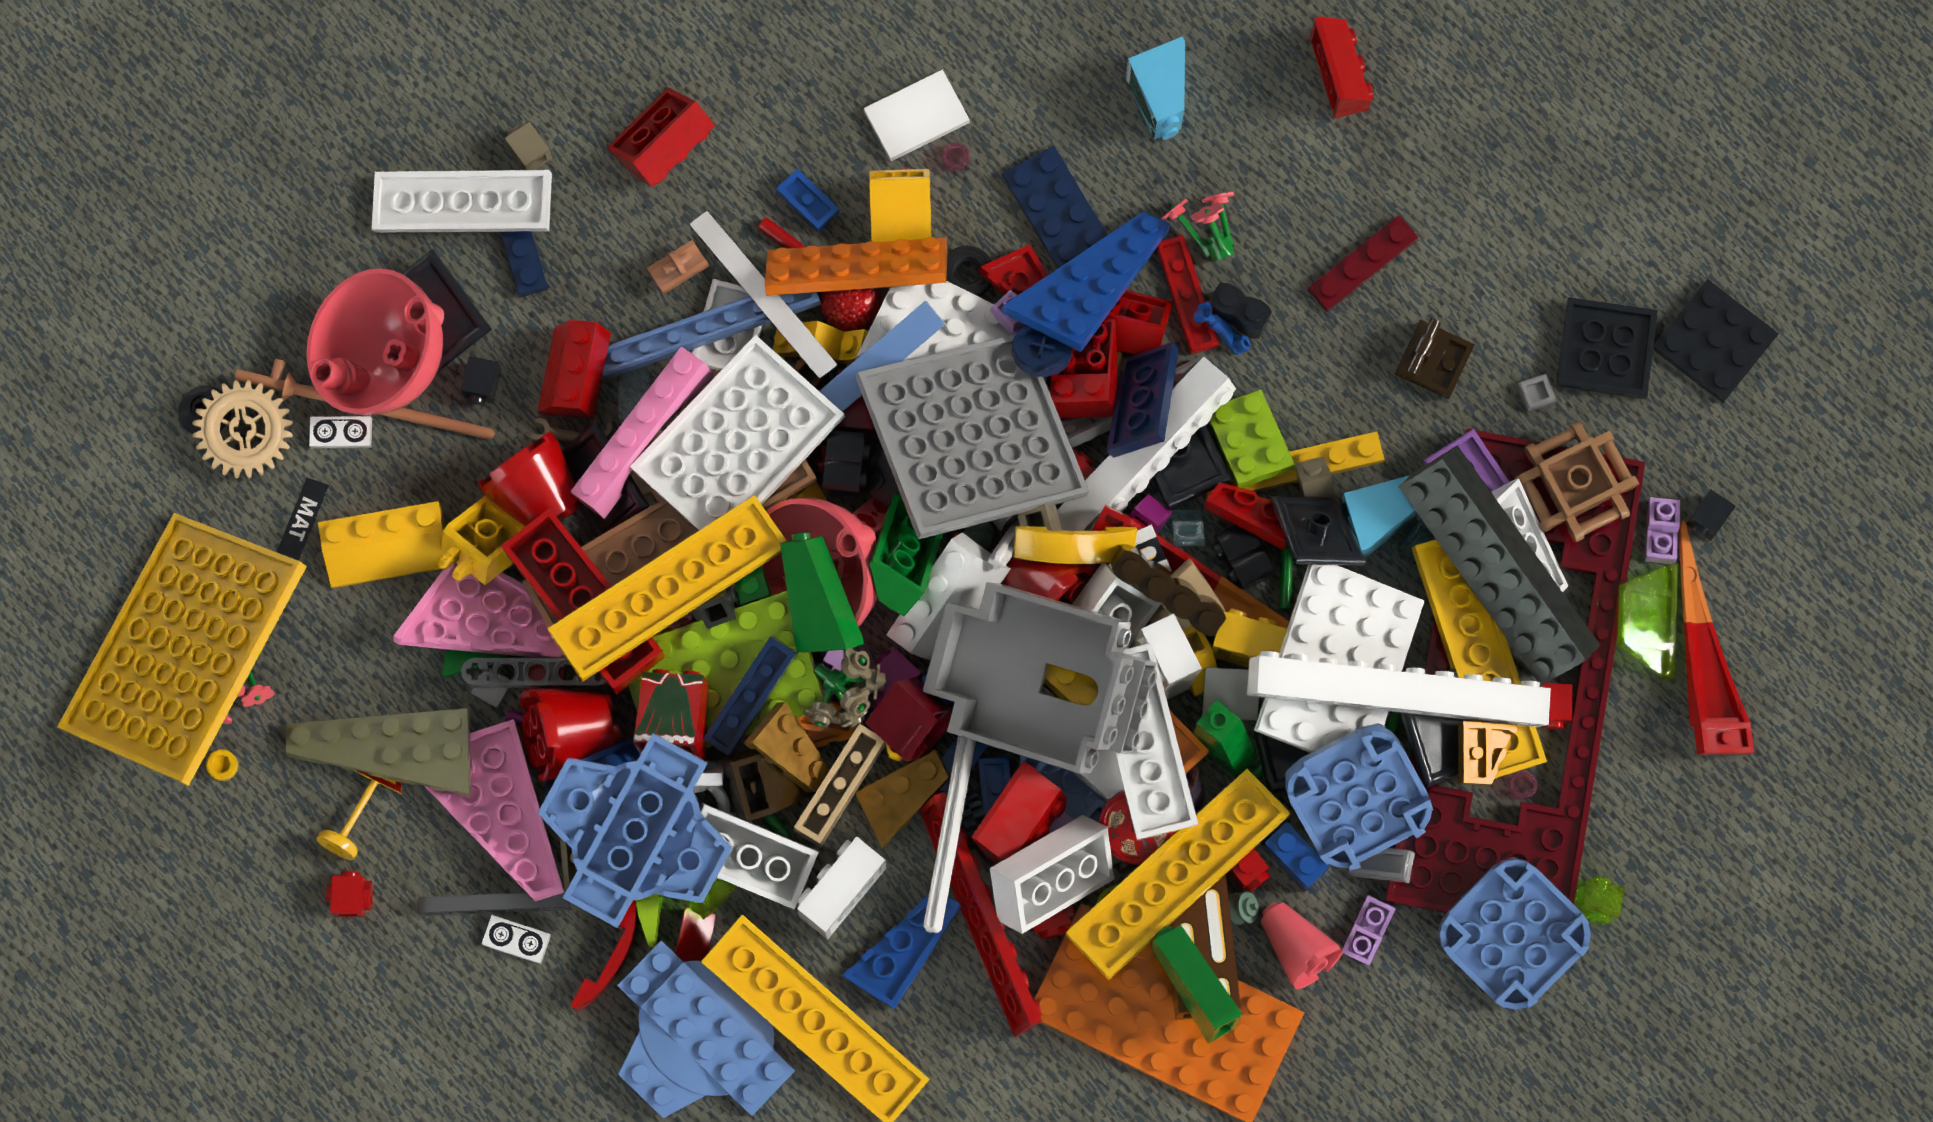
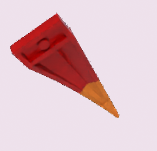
(1228, 593)
(1713, 700)

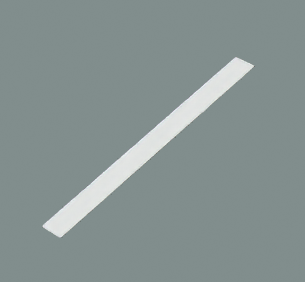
(754, 285)

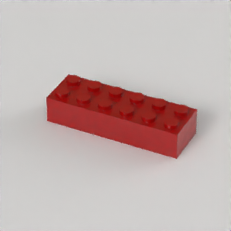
(567, 581)

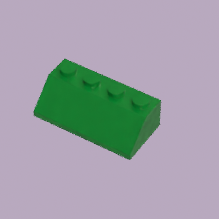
(901, 560)

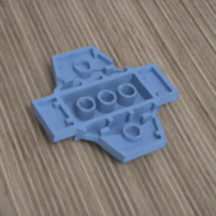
(635, 830)
(696, 1038)

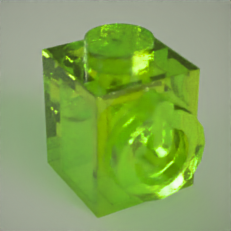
(715, 898)
(1600, 900)

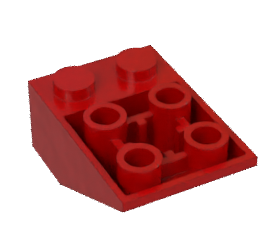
(1090, 378)

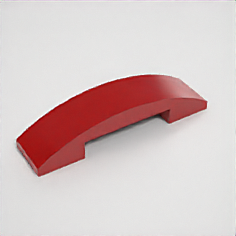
(592, 991)

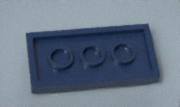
(1054, 206)
(1142, 400)

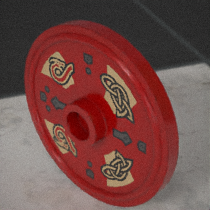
(1122, 833)

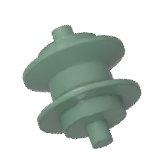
(981, 534)
(1243, 908)

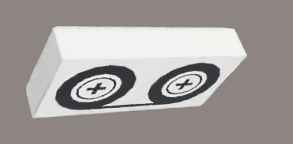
(341, 432)
(516, 939)

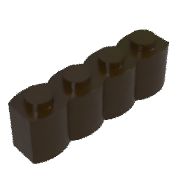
(1175, 593)

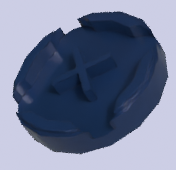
(1039, 353)

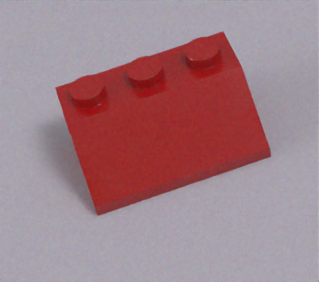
(1340, 66)
(661, 136)
(1140, 321)
(574, 369)
(1020, 814)

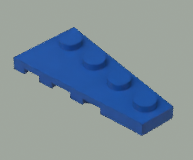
(898, 958)

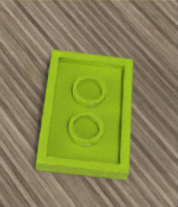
(1250, 440)

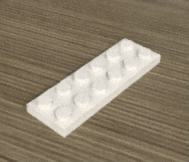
(462, 201)
(1155, 771)

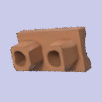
(677, 267)

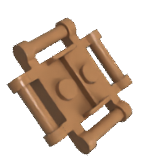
(1577, 480)

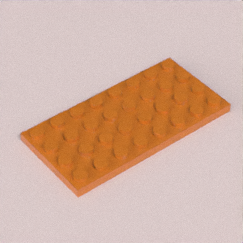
(1136, 1024)

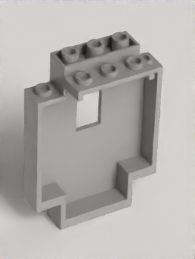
(996, 667)

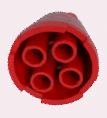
(533, 482)
(1049, 580)
(565, 726)

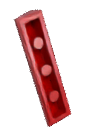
(694, 936)

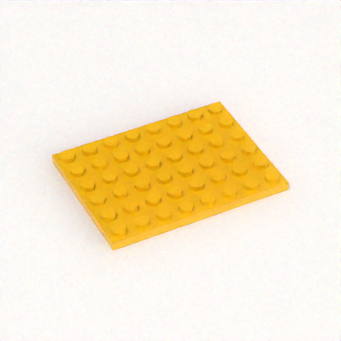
(181, 648)

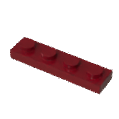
(1363, 263)

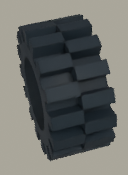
(972, 816)

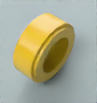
(222, 765)

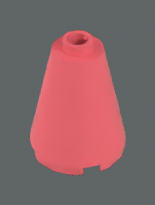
(1298, 944)

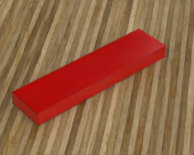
(1185, 293)

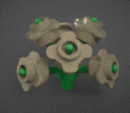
(849, 689)

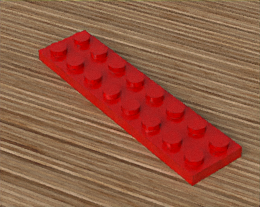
(984, 926)

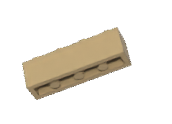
(839, 786)

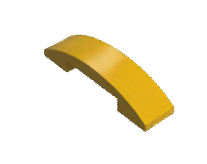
(1071, 546)

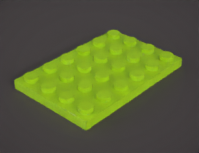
(728, 652)

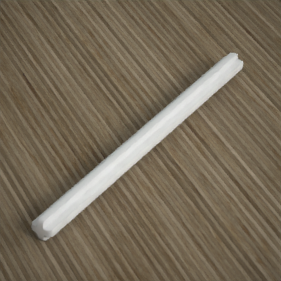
(949, 835)

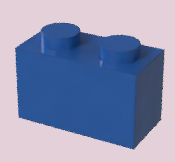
(1295, 856)

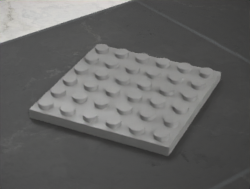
(970, 437)

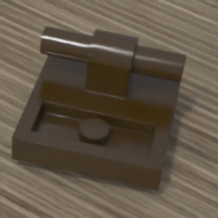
(1434, 358)

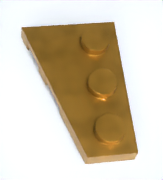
(789, 747)
(900, 795)

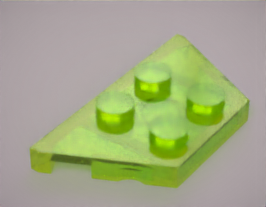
(1649, 619)

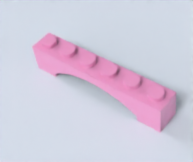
(677, 383)

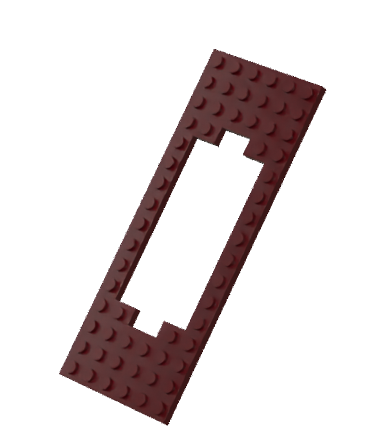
(1462, 847)

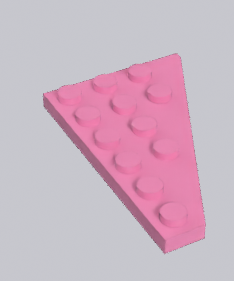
(478, 618)
(505, 810)

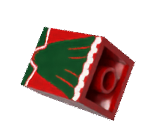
(674, 709)

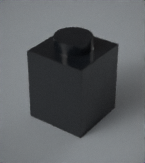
(480, 380)
(1710, 516)

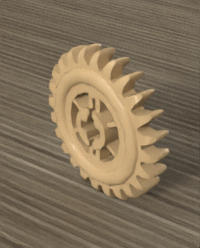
(246, 458)

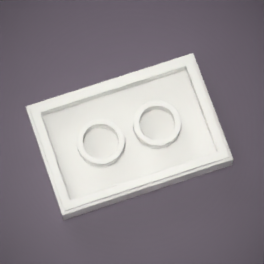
(916, 115)
(720, 353)

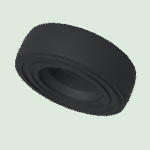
(968, 254)

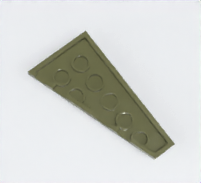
(404, 748)

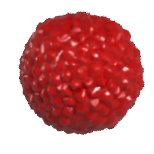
(851, 308)

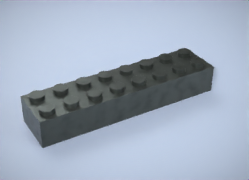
(1499, 565)

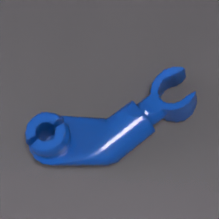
(1234, 343)

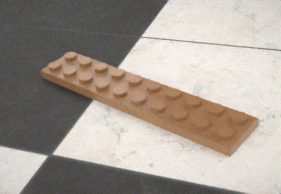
(653, 533)

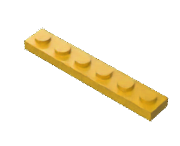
(1339, 456)

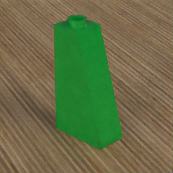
(816, 597)
(1225, 739)
(1196, 983)

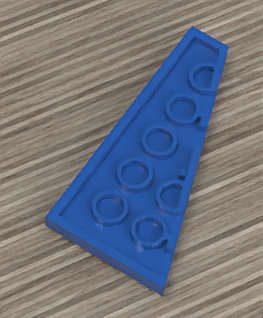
(1083, 291)

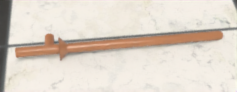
(290, 387)

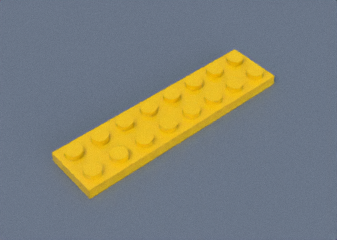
(667, 588)
(1473, 642)
(1177, 874)
(815, 1020)

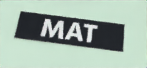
(302, 518)

